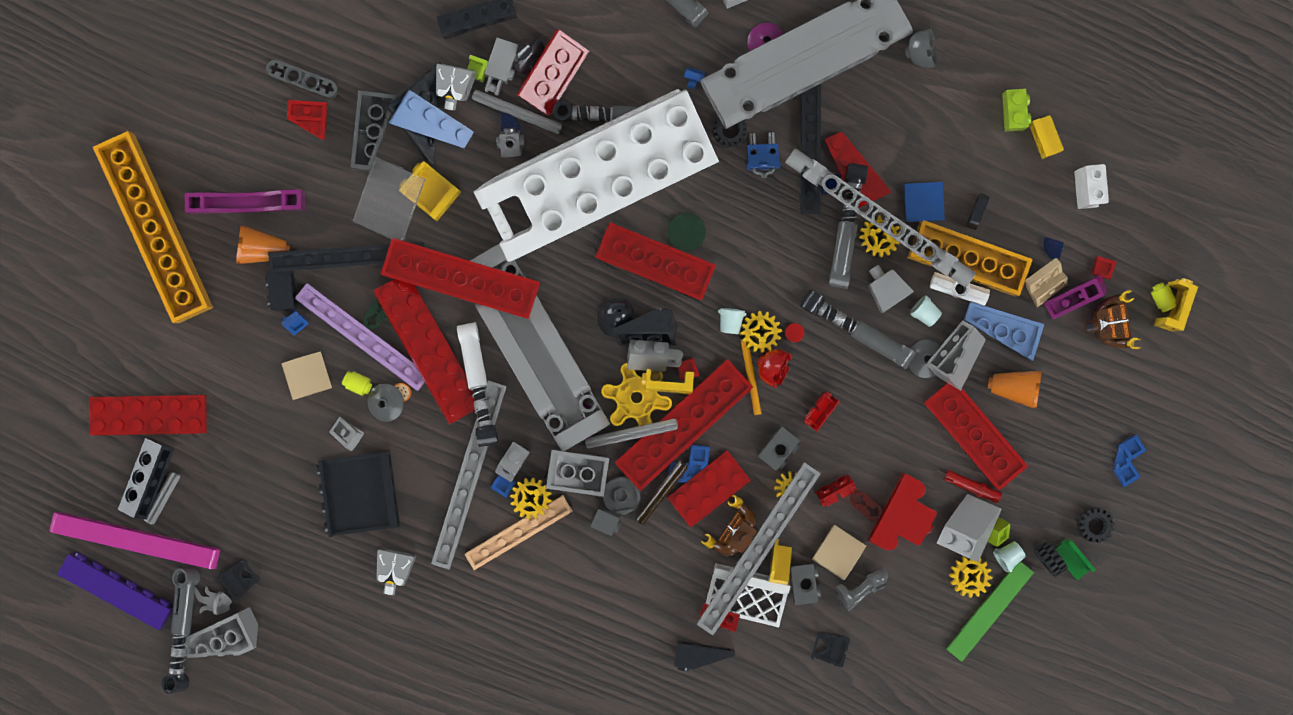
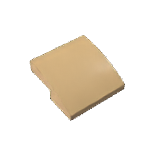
(1046, 282)
(306, 375)
(839, 552)

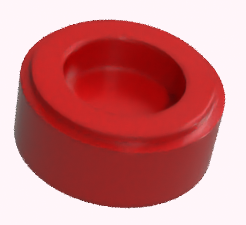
(794, 332)

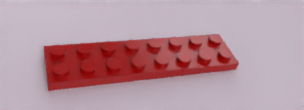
(460, 278)
(427, 348)
(694, 417)

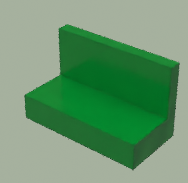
(1074, 559)

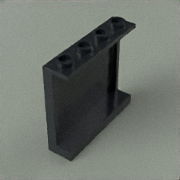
(358, 493)

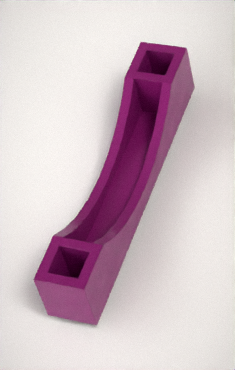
(245, 202)

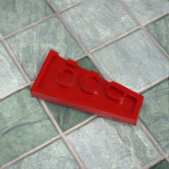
(844, 152)

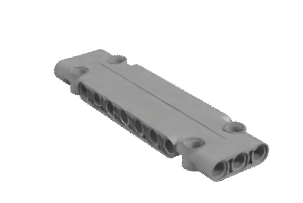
(804, 58)
(940, 258)
(543, 364)

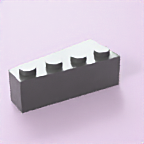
(370, 127)

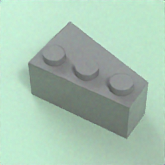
(957, 355)

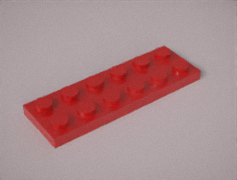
(655, 261)
(148, 415)
(976, 435)

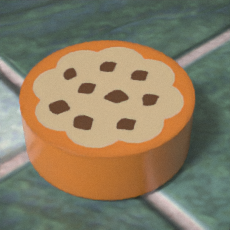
(405, 390)

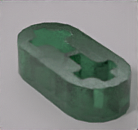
(371, 312)

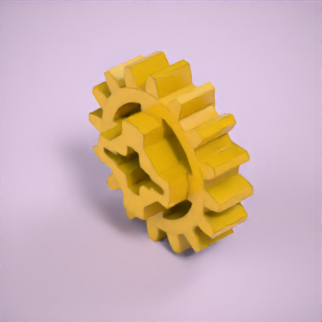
(875, 248)
(760, 323)
(541, 491)
(965, 581)

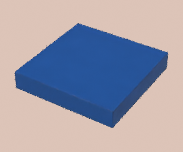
(924, 202)

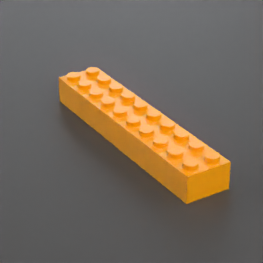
(153, 227)

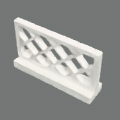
(757, 581)

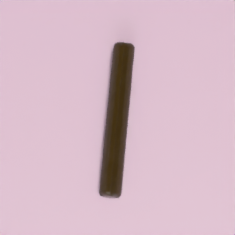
(661, 493)

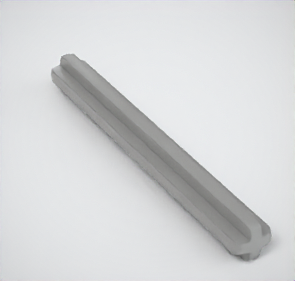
(517, 112)
(631, 433)

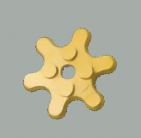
(626, 407)

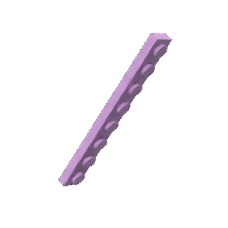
(360, 336)

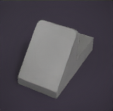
(346, 433)

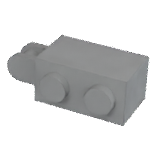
(501, 65)
(652, 355)

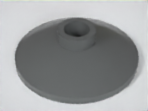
(918, 365)
(393, 402)

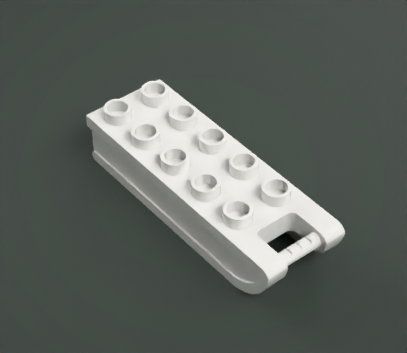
(600, 172)

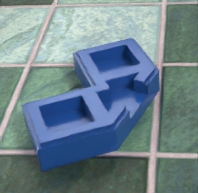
(697, 462)
(1123, 466)

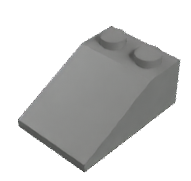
(577, 472)
(969, 527)

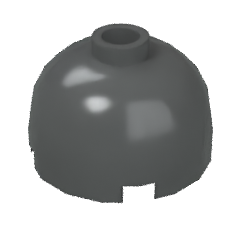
(922, 49)

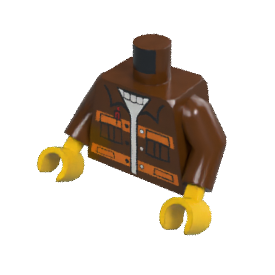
(1112, 322)
(738, 533)

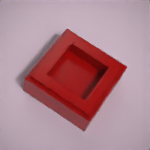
(1103, 267)
(687, 366)

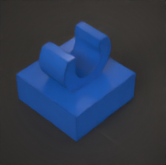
(694, 75)
(294, 322)

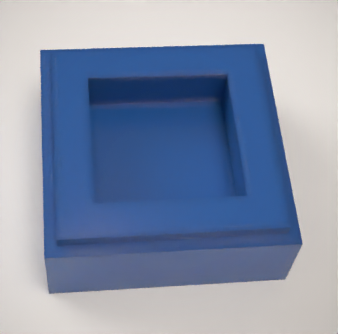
(503, 486)

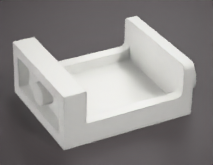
(1091, 186)

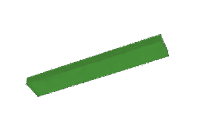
(989, 611)

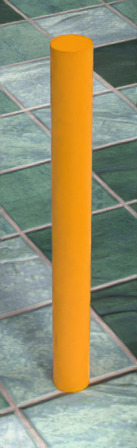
(751, 378)

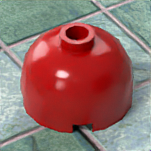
(774, 367)

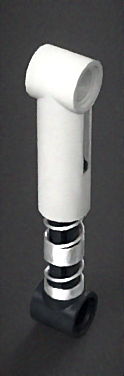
(476, 378)

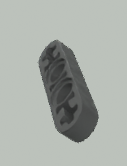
(302, 79)

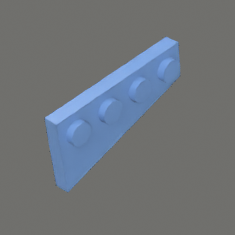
(424, 118)
(1011, 330)

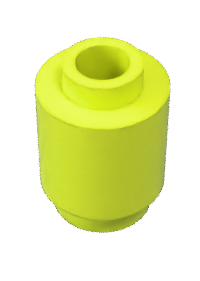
(1163, 297)
(357, 383)

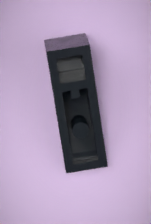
(696, 655)

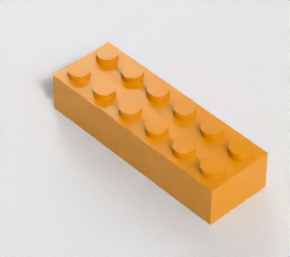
(993, 265)

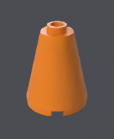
(256, 245)
(1017, 386)

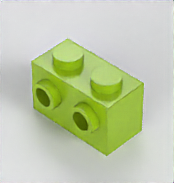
(1015, 110)

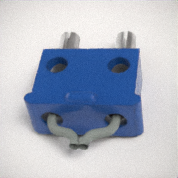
(763, 159)

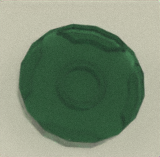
(686, 232)

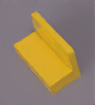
(1046, 137)
(780, 564)

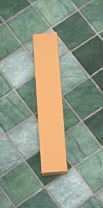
(517, 533)

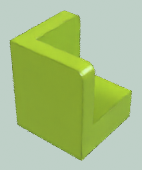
(479, 65)
(1000, 532)

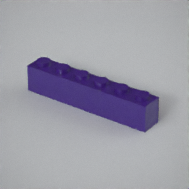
(115, 590)

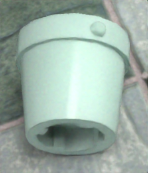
(926, 311)
(731, 320)
(1009, 556)

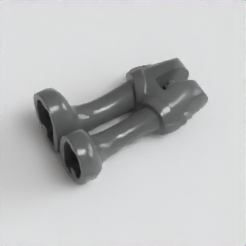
(873, 583)

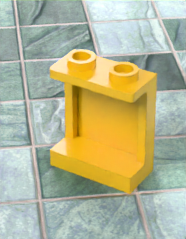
(436, 192)
(1178, 316)
(672, 387)

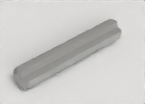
(162, 497)

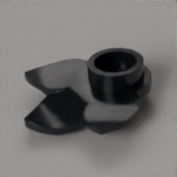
(528, 56)

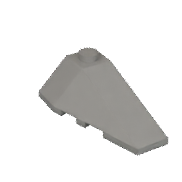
(227, 637)

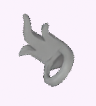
(216, 602)

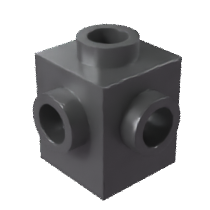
(507, 148)

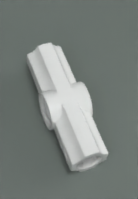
(971, 292)

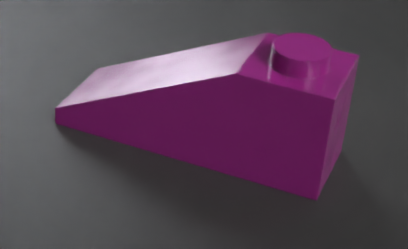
(1077, 297)

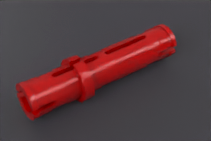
(973, 486)

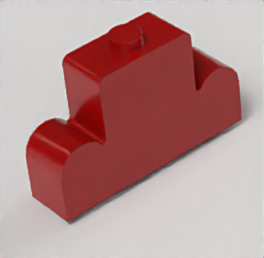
(903, 516)

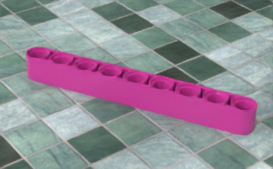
(135, 540)

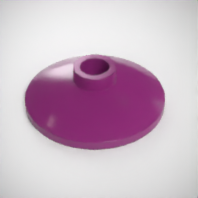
(761, 31)

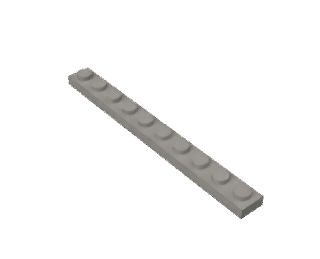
(466, 484)
(758, 548)

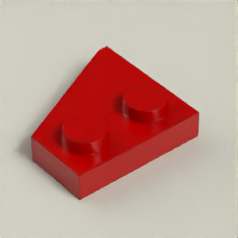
(309, 116)

